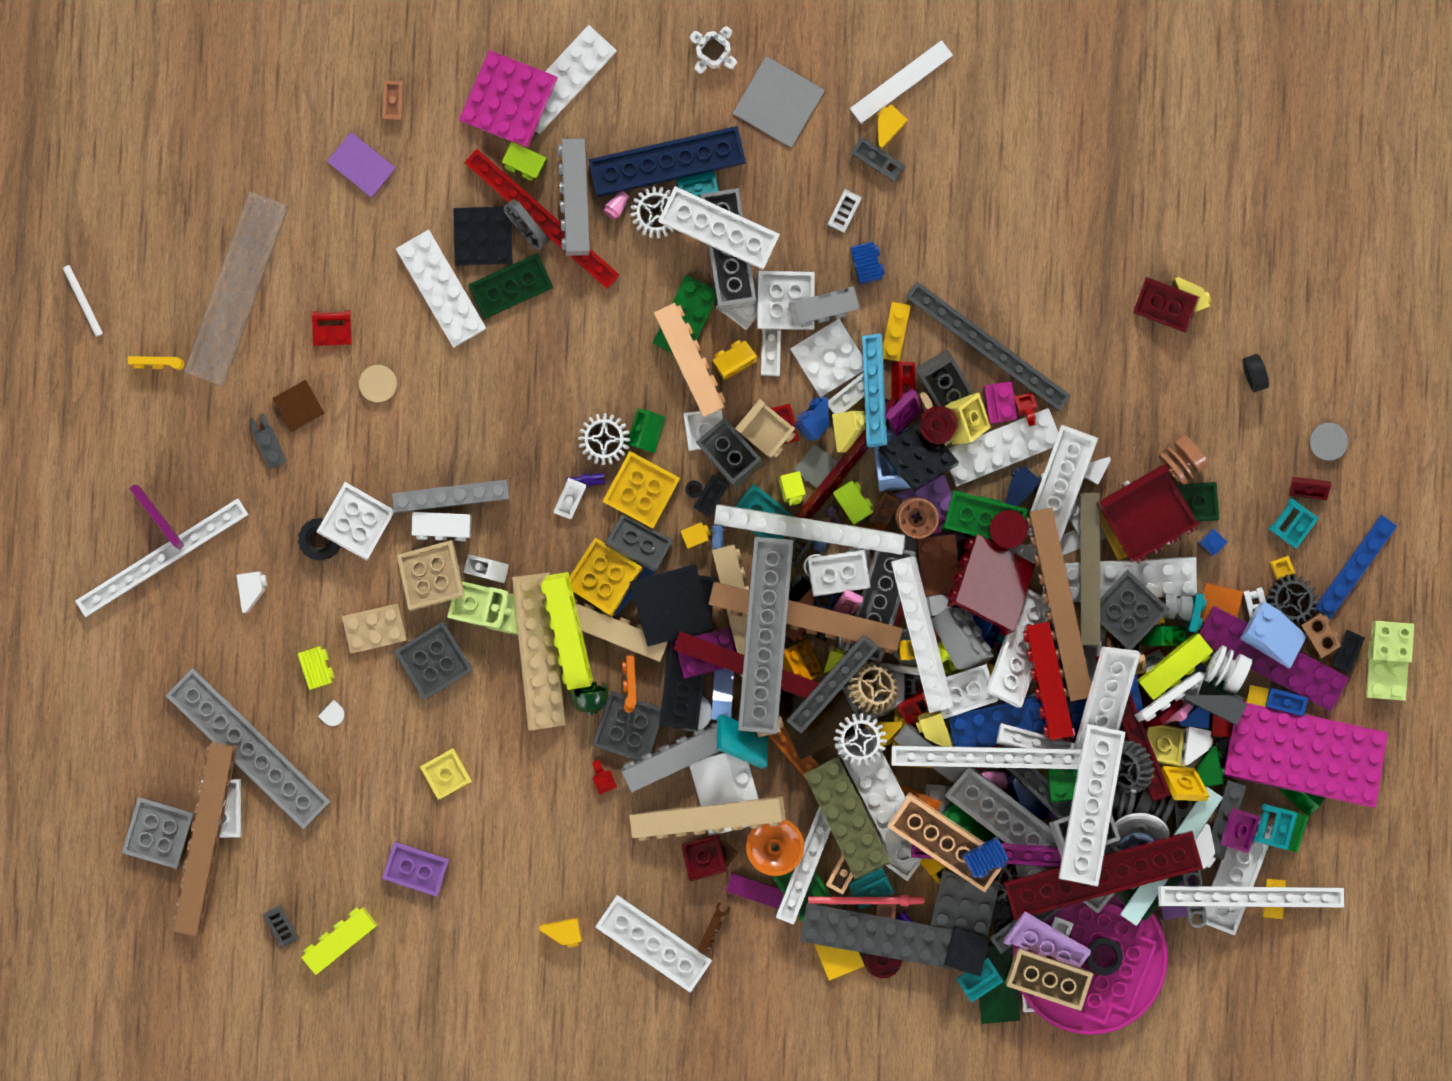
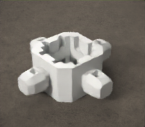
(697, 38)

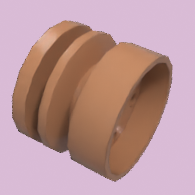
(1184, 459)
(920, 528)

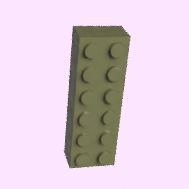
(848, 818)

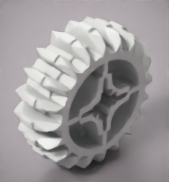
(641, 204)
(594, 438)
(864, 756)

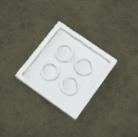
(774, 293)
(829, 358)
(355, 521)

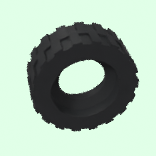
(306, 546)

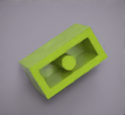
(524, 161)
(852, 502)

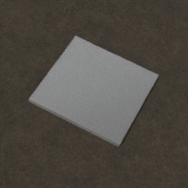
(778, 102)

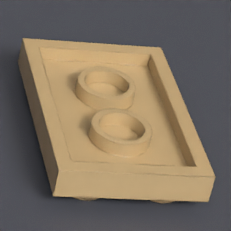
(374, 628)

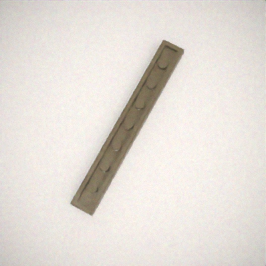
(1089, 569)

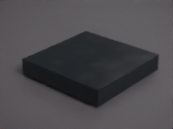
(966, 951)

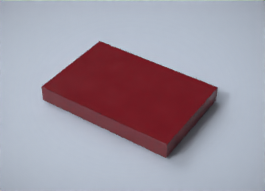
(1166, 304)

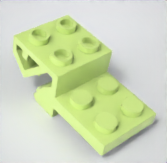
(485, 607)
(1389, 660)

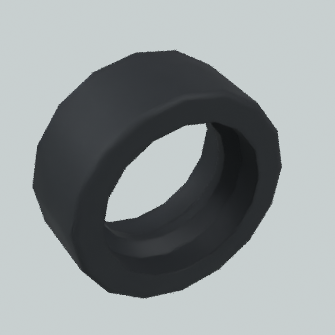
(1255, 373)
(1118, 956)

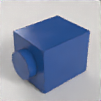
(1212, 542)

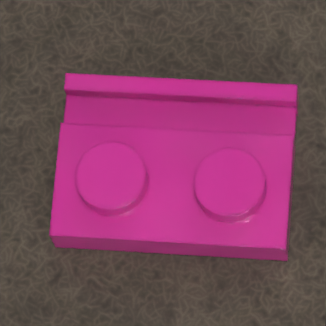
(1000, 402)

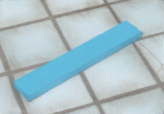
(874, 390)

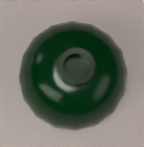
(590, 698)

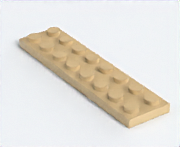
(538, 654)

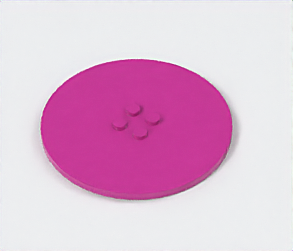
(1113, 998)

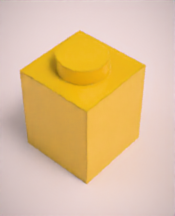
(695, 535)

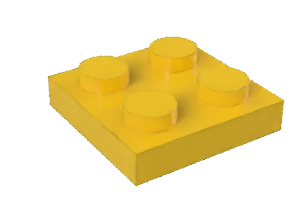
(1185, 783)

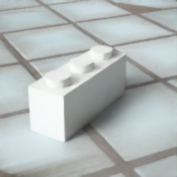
(441, 526)

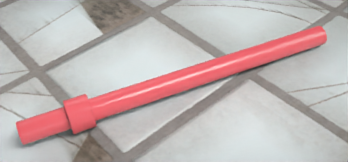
(904, 900)

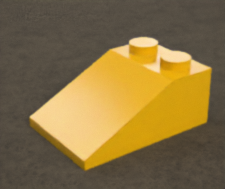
(734, 360)

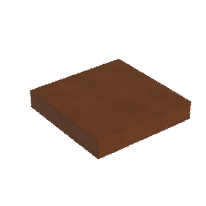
(298, 405)

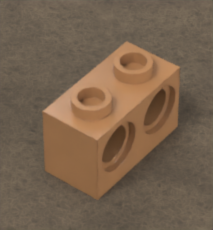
(1315, 638)

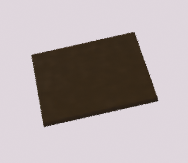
(822, 729)

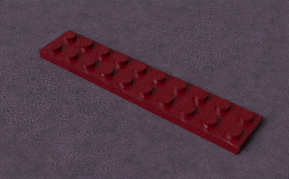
(1119, 872)

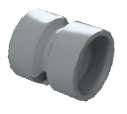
(1179, 607)

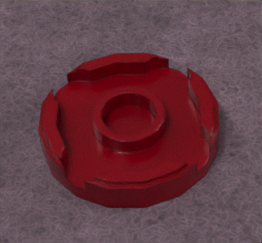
(938, 424)
(1008, 529)
(881, 966)

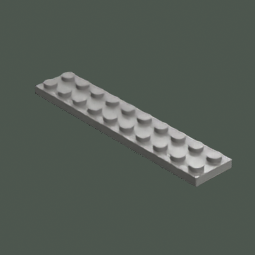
(765, 635)
(254, 752)
(1004, 817)

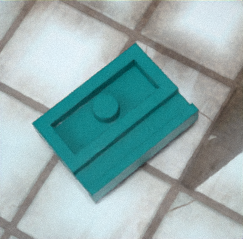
(699, 184)
(1199, 604)
(872, 885)
(977, 986)

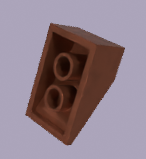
(937, 563)

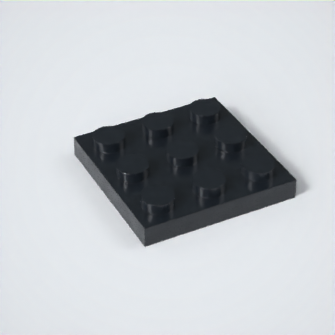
(482, 236)
(917, 458)

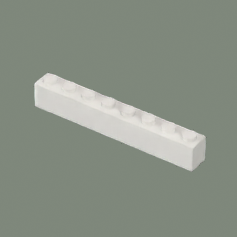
(922, 634)

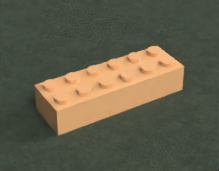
(938, 838)

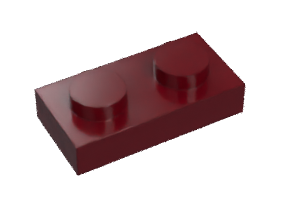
(1309, 488)

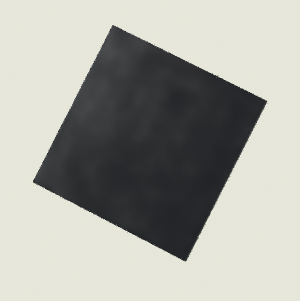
(671, 604)

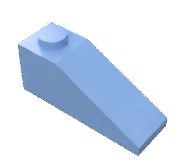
(722, 693)

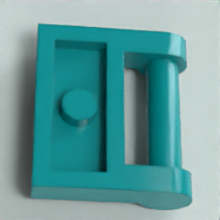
(1298, 527)
(1281, 828)

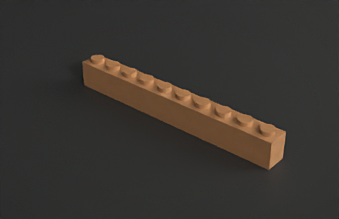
(1060, 603)
(813, 618)
(205, 838)

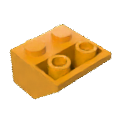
(802, 660)

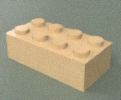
(1049, 979)

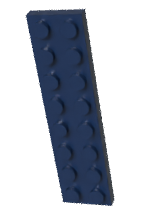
(667, 161)

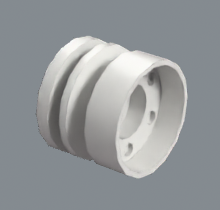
(1230, 671)

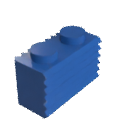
(867, 263)
(986, 857)

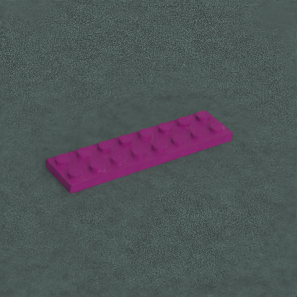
(1304, 677)

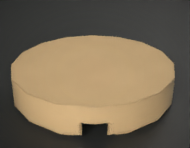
(378, 383)

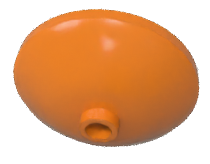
(775, 862)

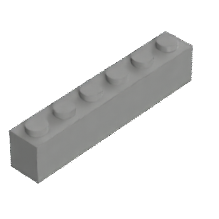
(574, 197)
(451, 496)
(671, 758)

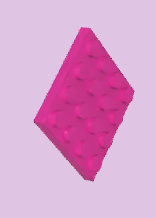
(508, 98)

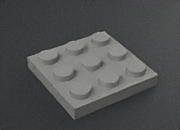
(158, 832)

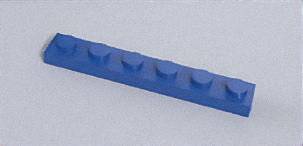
(1355, 566)

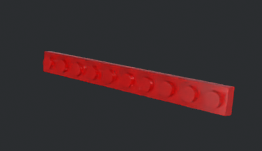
(546, 221)

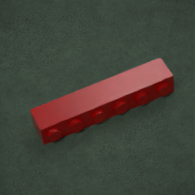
(1048, 680)

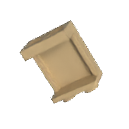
(765, 429)

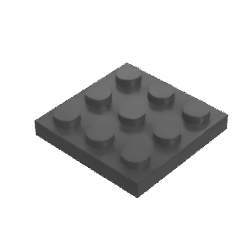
(1130, 610)
(433, 660)
(626, 732)
(963, 904)

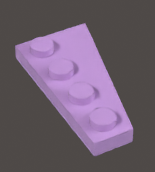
(1039, 937)

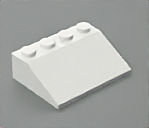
(723, 780)

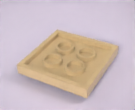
(430, 575)

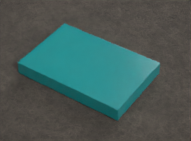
(760, 501)
(741, 744)

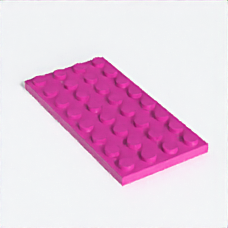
(1307, 755)

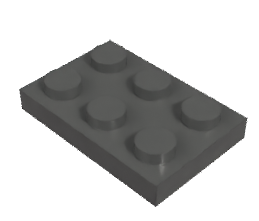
(639, 542)

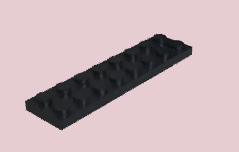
(683, 696)

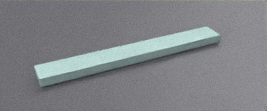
(1193, 821)

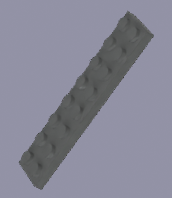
(875, 935)

